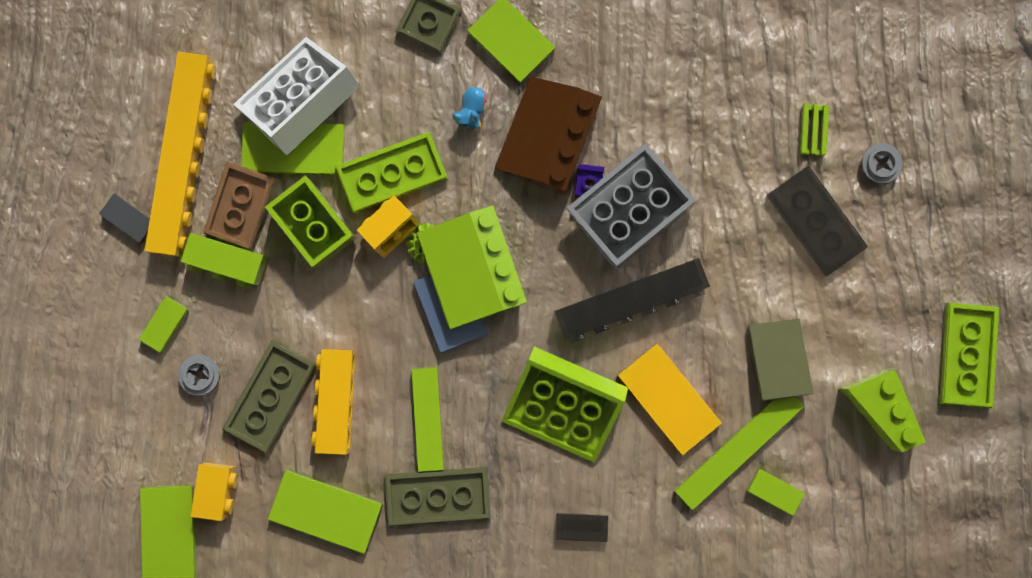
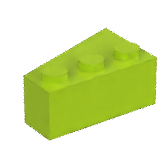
(886, 409)

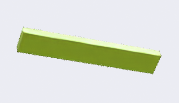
(737, 450)

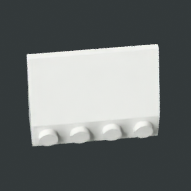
(297, 95)

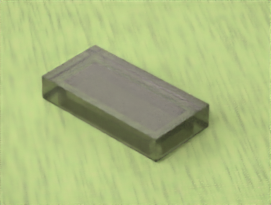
(582, 527)

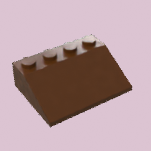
(548, 134)

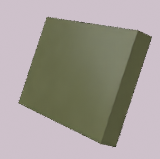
(780, 359)

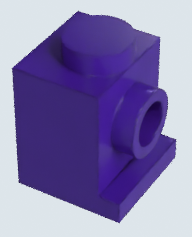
(584, 173)

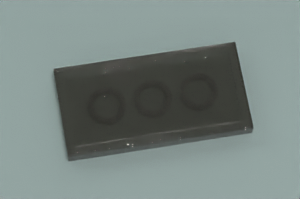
(817, 221)

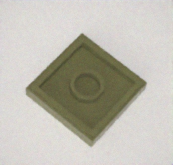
(429, 23)

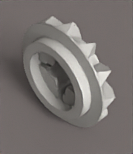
(893, 163)
(188, 379)

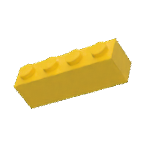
(334, 401)

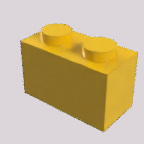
(388, 226)
(214, 491)

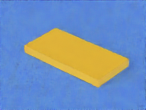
(669, 399)

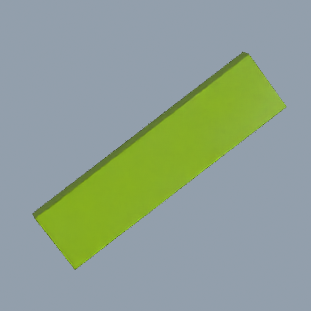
(427, 419)

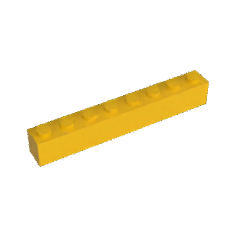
(180, 154)

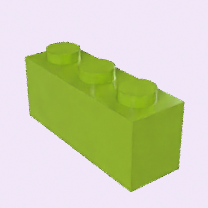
(224, 260)

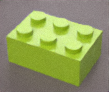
(310, 223)

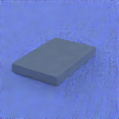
(444, 337)

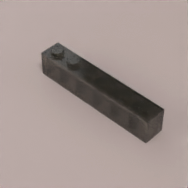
(631, 299)

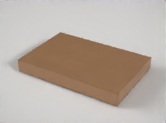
(239, 205)

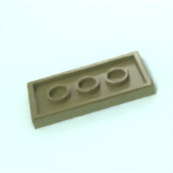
(269, 396)
(437, 496)

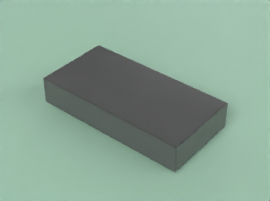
(126, 218)

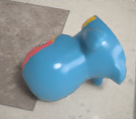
(473, 106)

